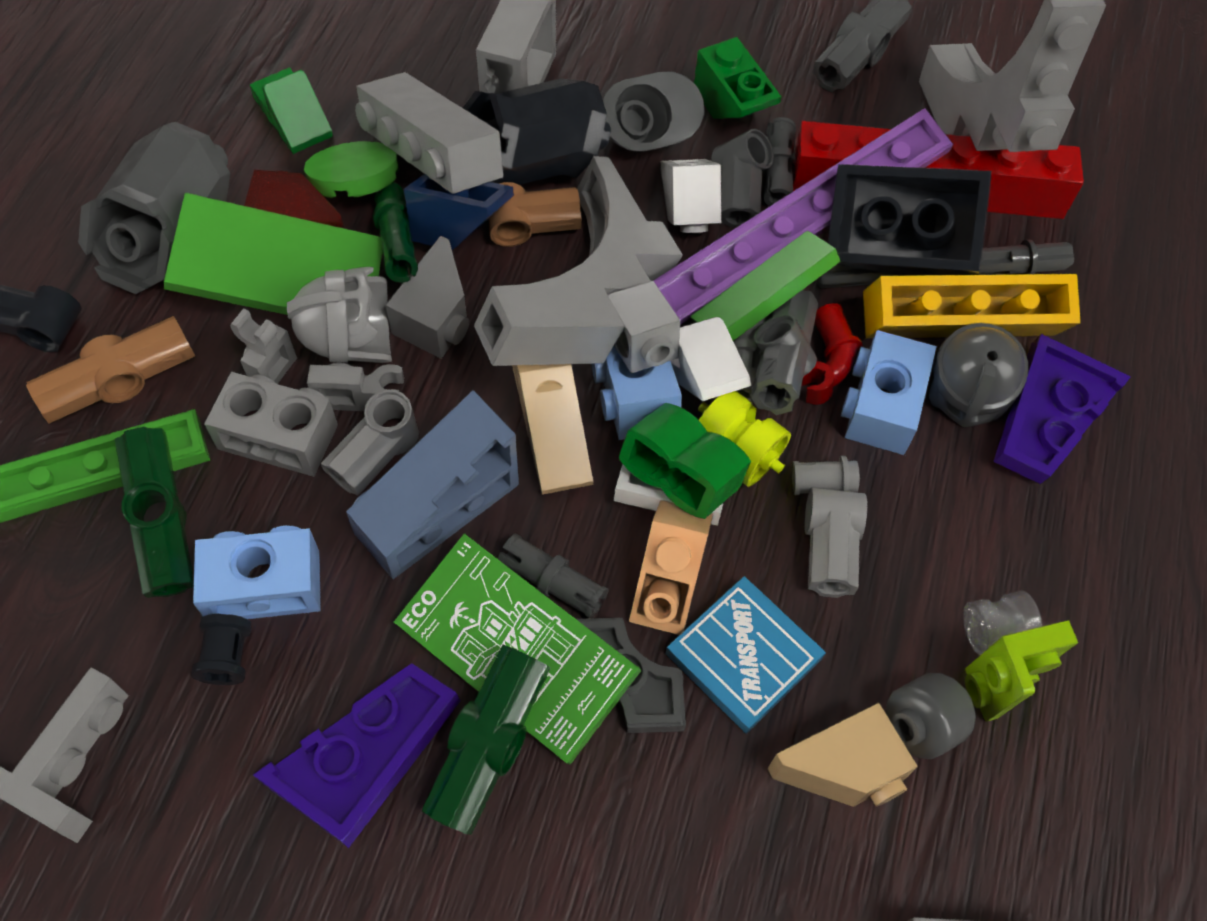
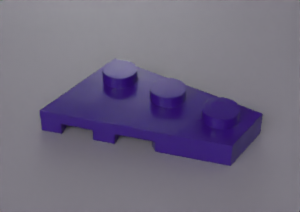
(1054, 408)
(358, 761)

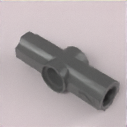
(860, 42)
(785, 353)

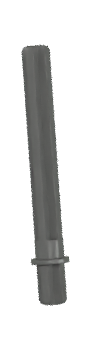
(1014, 259)

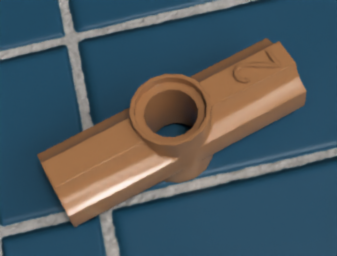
(110, 369)

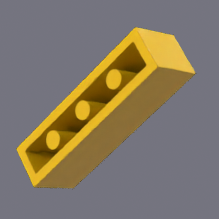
(944, 303)

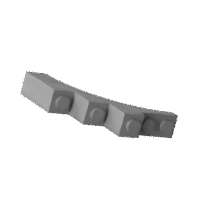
(1028, 98)
(571, 314)

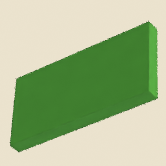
(257, 254)

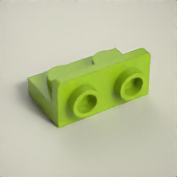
(1011, 666)

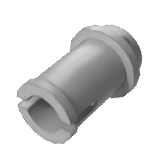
(833, 475)

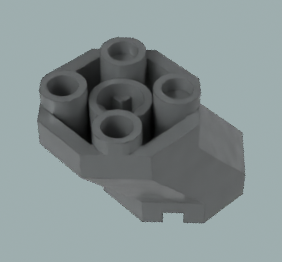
(139, 207)

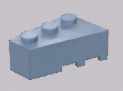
(437, 486)

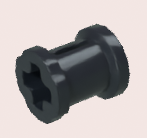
(221, 649)

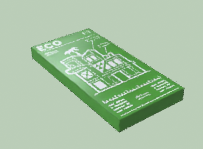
(479, 604)

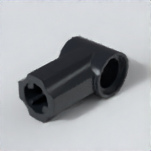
(38, 317)

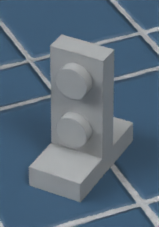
(60, 755)

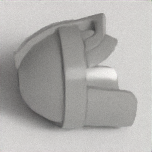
(343, 316)

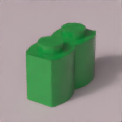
(686, 461)

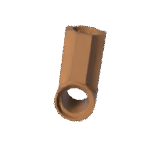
(534, 213)

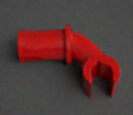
(839, 353)

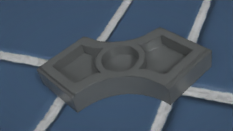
(656, 695)

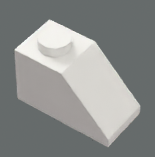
(692, 193)

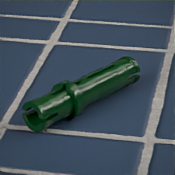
(395, 234)

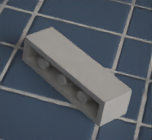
(430, 132)

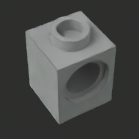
(650, 327)

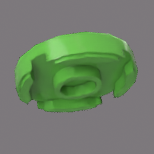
(353, 167)

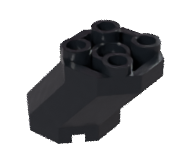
(545, 128)

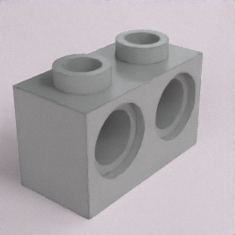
(268, 432)

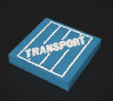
(745, 654)

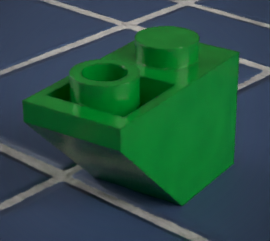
(732, 81)

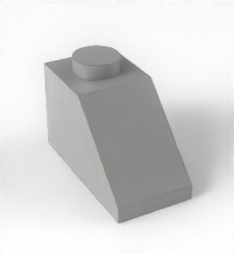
(432, 304)

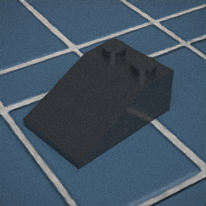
(910, 219)

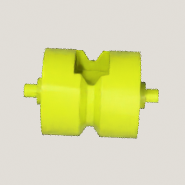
(760, 440)

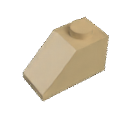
(849, 761)

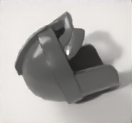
(971, 381)

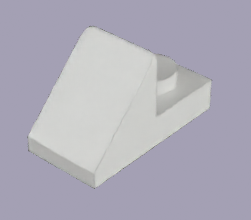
(709, 360)

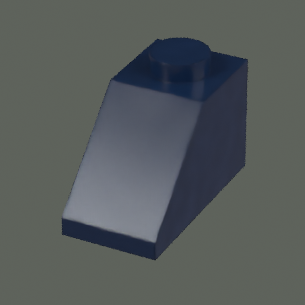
(453, 216)

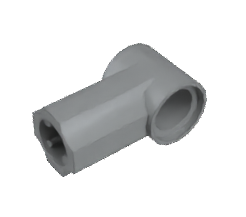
(370, 444)
(835, 527)

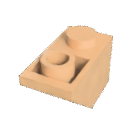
(670, 569)

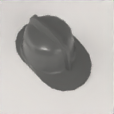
(653, 110)

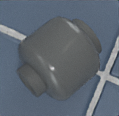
(931, 714)

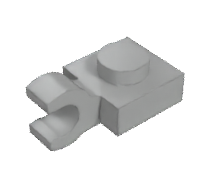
(267, 349)
(348, 385)

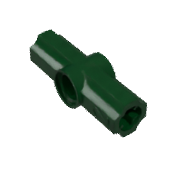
(160, 543)
(486, 740)

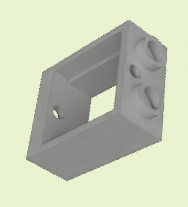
(517, 45)

